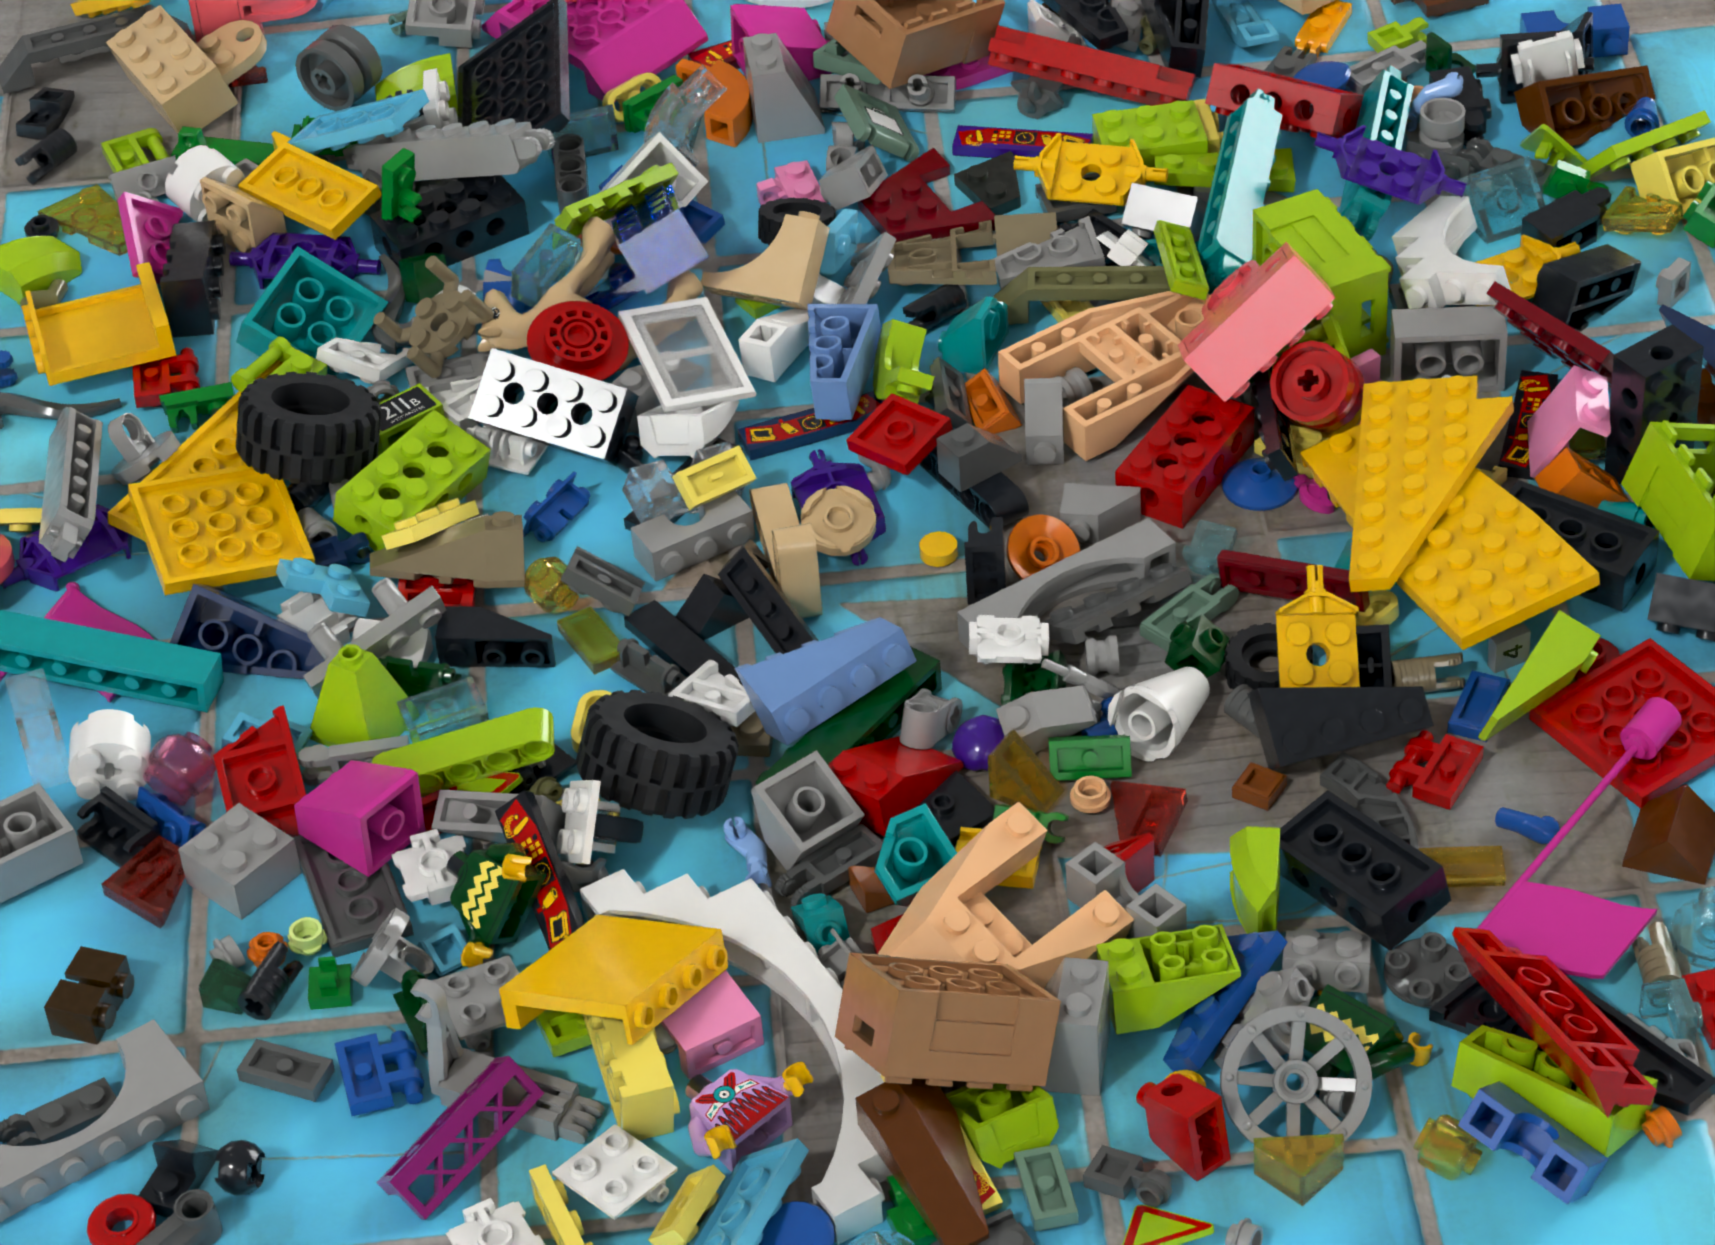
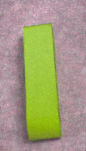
(476, 750)

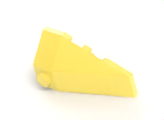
(1676, 172)

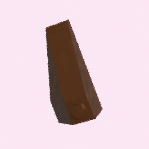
(1583, 103)
(926, 1153)

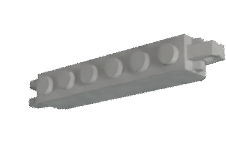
(456, 149)
(70, 483)

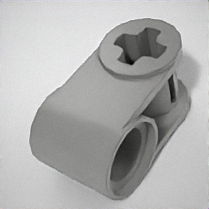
(928, 719)

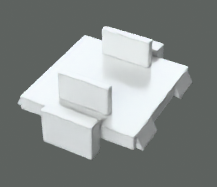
(1547, 59)
(1125, 250)
(310, 609)
(1008, 639)
(426, 866)
(494, 1226)

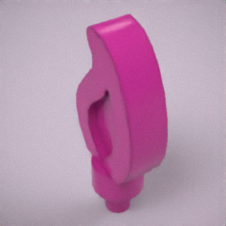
(1312, 495)

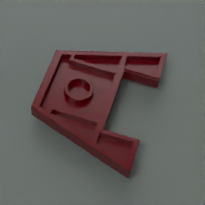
(909, 207)

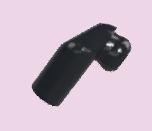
(630, 454)

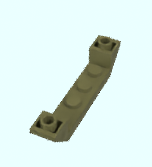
(1079, 284)

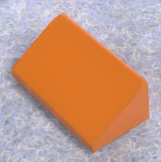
(989, 404)

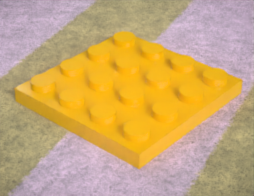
(217, 527)

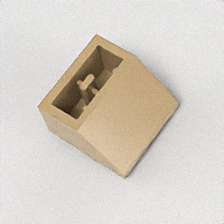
(239, 215)

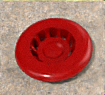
(579, 332)

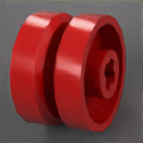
(1317, 386)

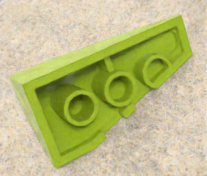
(1549, 668)

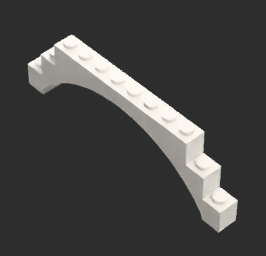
(772, 952)

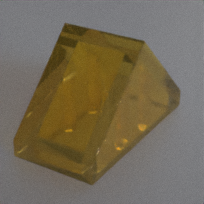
(1020, 776)
(1298, 1163)

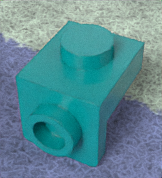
(817, 917)

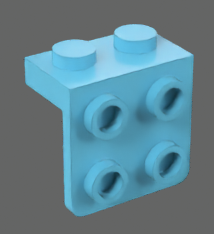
(841, 241)

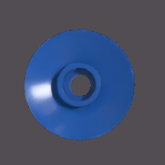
(1256, 487)

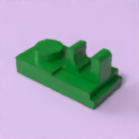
(638, 108)
(397, 187)
(194, 402)
(1090, 756)

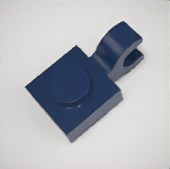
(334, 552)

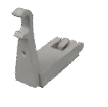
(452, 1069)

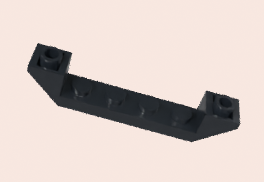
(763, 600)

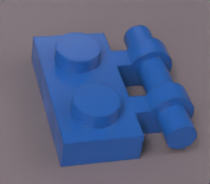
(364, 1072)

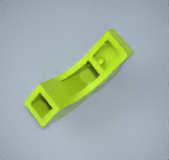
(898, 362)

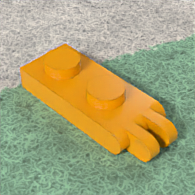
(1323, 27)

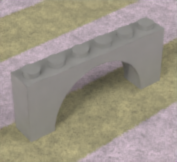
(155, 1098)

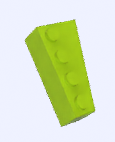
(1499, 1056)

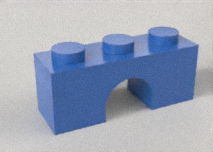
(1609, 28)
(1510, 1122)

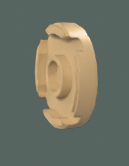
(840, 520)

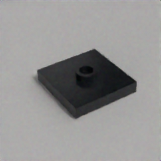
(958, 805)

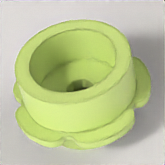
(306, 936)

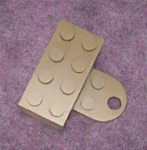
(186, 78)

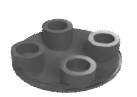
(1424, 970)

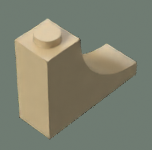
(784, 271)

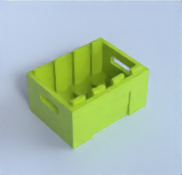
(1338, 256)
(1676, 492)

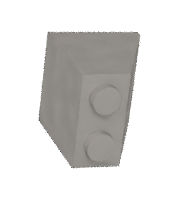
(780, 93)
(1081, 1026)

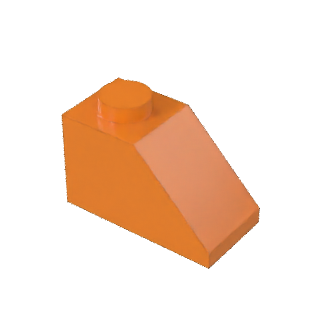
(1579, 480)

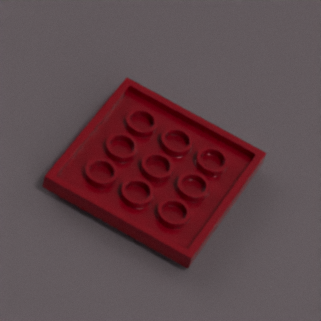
(1551, 334)

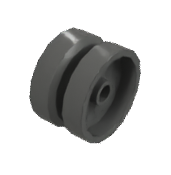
(339, 67)

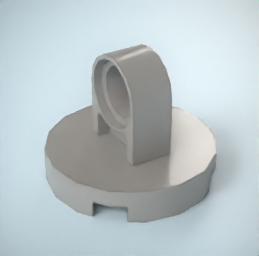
(139, 451)
(391, 952)

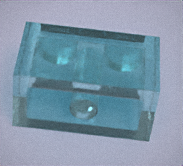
(544, 264)

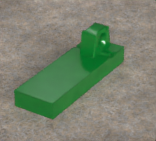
(232, 149)

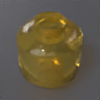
(545, 587)
(1446, 1148)

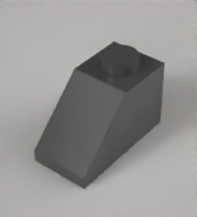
(972, 456)

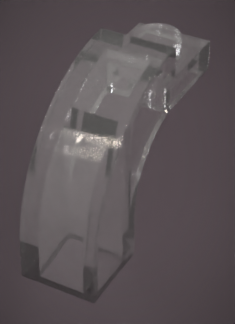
(681, 108)

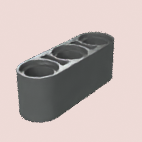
(570, 170)

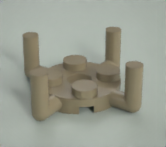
(438, 321)

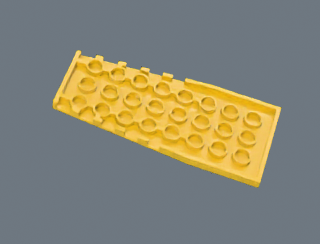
(1484, 559)

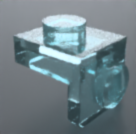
(1206, 546)
(1674, 1001)

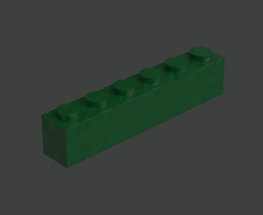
(866, 720)

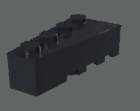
(193, 278)
(1324, 721)

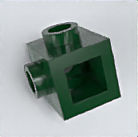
(1197, 646)

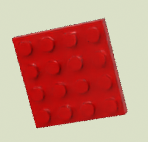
(1599, 705)

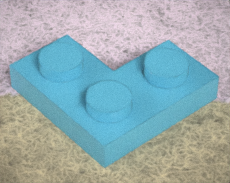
(334, 583)

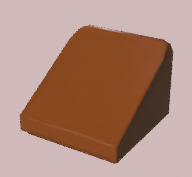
(868, 888)

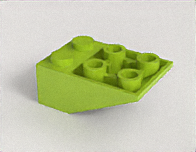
(1165, 974)

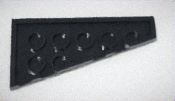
(1680, 1082)

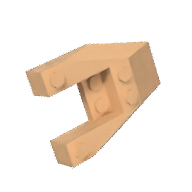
(1125, 340)
(959, 923)

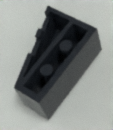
(1179, 32)
(1585, 284)

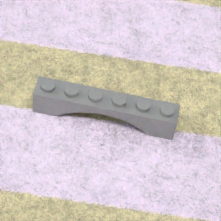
(1097, 567)

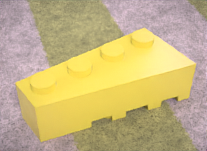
(634, 1078)

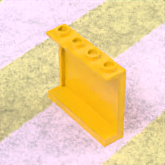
(100, 331)
(618, 972)

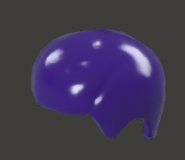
(976, 740)

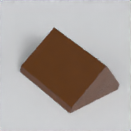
(1674, 837)

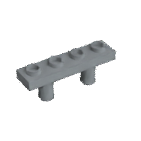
(918, 95)
(389, 634)

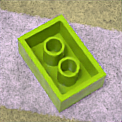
(1155, 129)

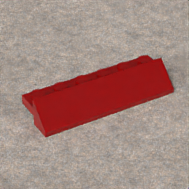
(1088, 68)
(1558, 1019)

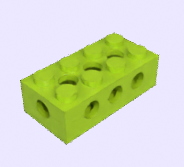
(414, 474)

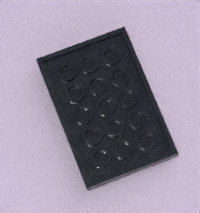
(521, 74)

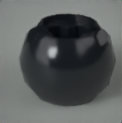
(239, 1167)

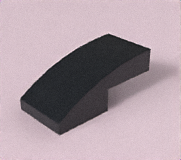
(46, 113)

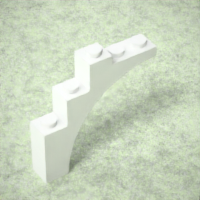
(1428, 258)

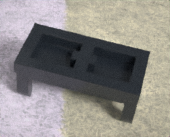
(985, 561)
(116, 828)

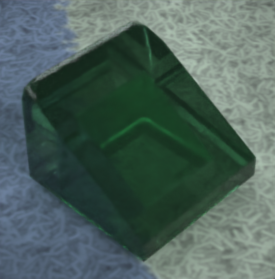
(222, 987)

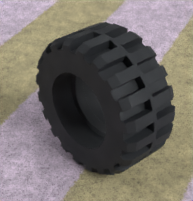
(307, 427)
(657, 754)

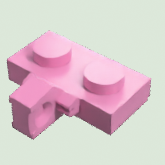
(790, 181)

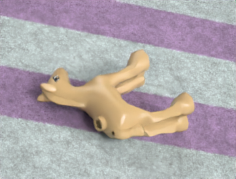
(510, 329)

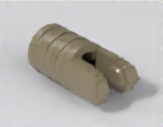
(1421, 672)
(1657, 960)

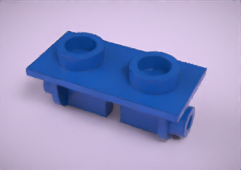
(545, 517)
(170, 818)

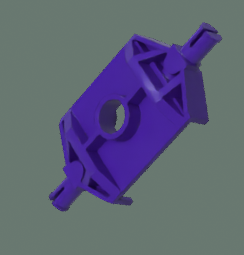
(1367, 160)
(277, 248)
(829, 475)
(43, 569)

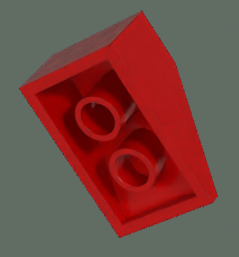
(890, 778)

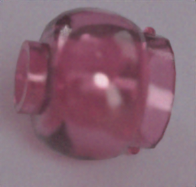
(180, 767)

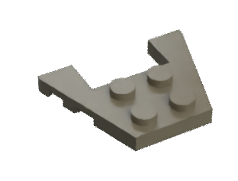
(936, 261)

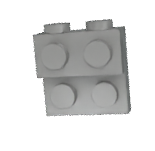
(450, 20)
(1330, 958)
(1272, 991)

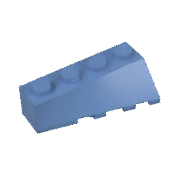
(841, 356)
(823, 677)

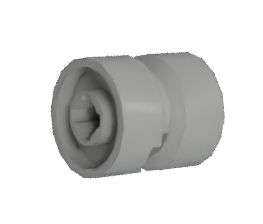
(1442, 125)

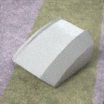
(683, 430)

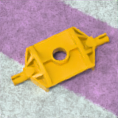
(1065, 163)
(1526, 261)
(1320, 621)

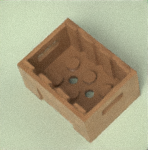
(914, 35)
(947, 1021)

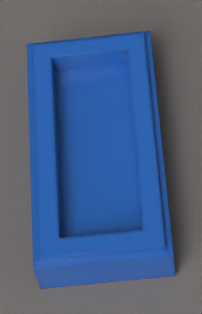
(1477, 704)

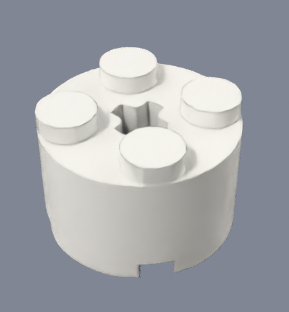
(184, 185)
(110, 753)

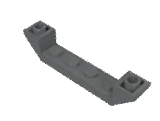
(69, 39)

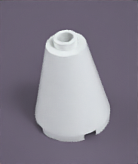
(1158, 711)

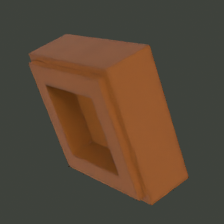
(1259, 786)

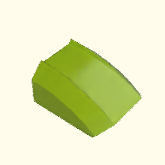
(411, 78)
(34, 264)
(1256, 877)
(1005, 1120)

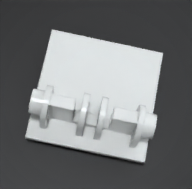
(508, 450)
(616, 1172)

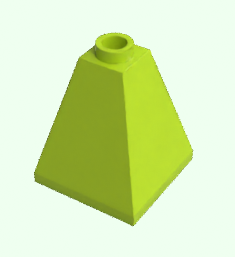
(357, 700)

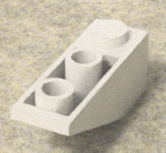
(774, 343)

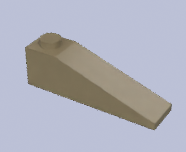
(478, 550)

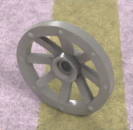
(1306, 1071)

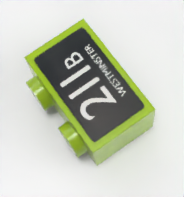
(403, 412)

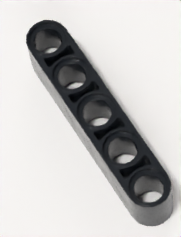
(987, 499)

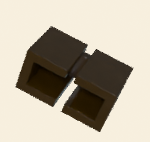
(89, 1007)

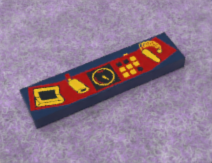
(801, 429)

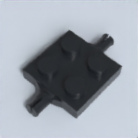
(1503, 67)

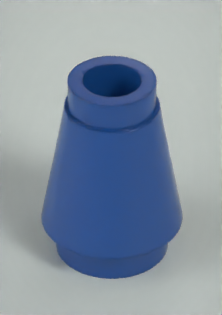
(1642, 117)

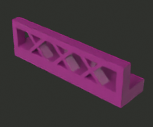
(449, 1124)

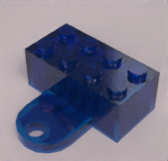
(657, 244)

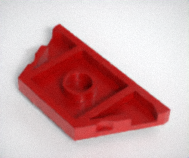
(263, 773)

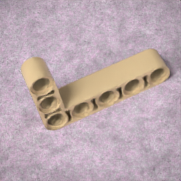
(788, 548)

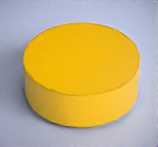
(938, 549)

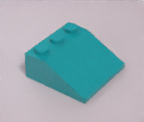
(309, 307)

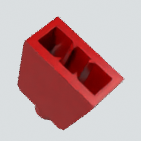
(1186, 1123)

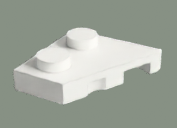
(361, 359)

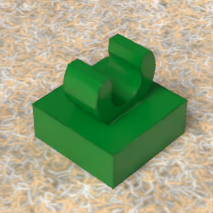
(330, 984)

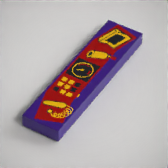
(992, 142)

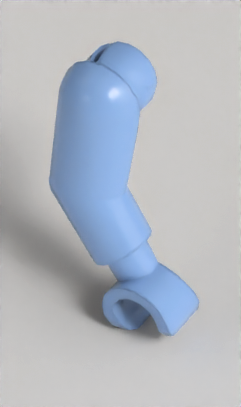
(1444, 88)
(750, 847)

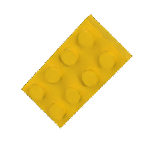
(311, 190)

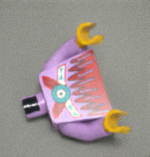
(741, 1111)

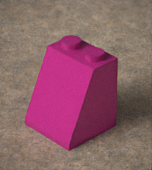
(791, 24)
(363, 814)

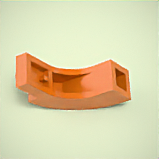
(731, 114)

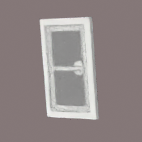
(686, 354)

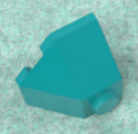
(975, 336)
(912, 853)

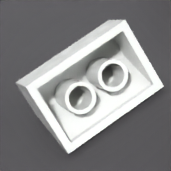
(661, 152)

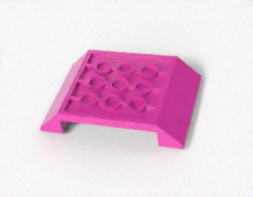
(615, 36)

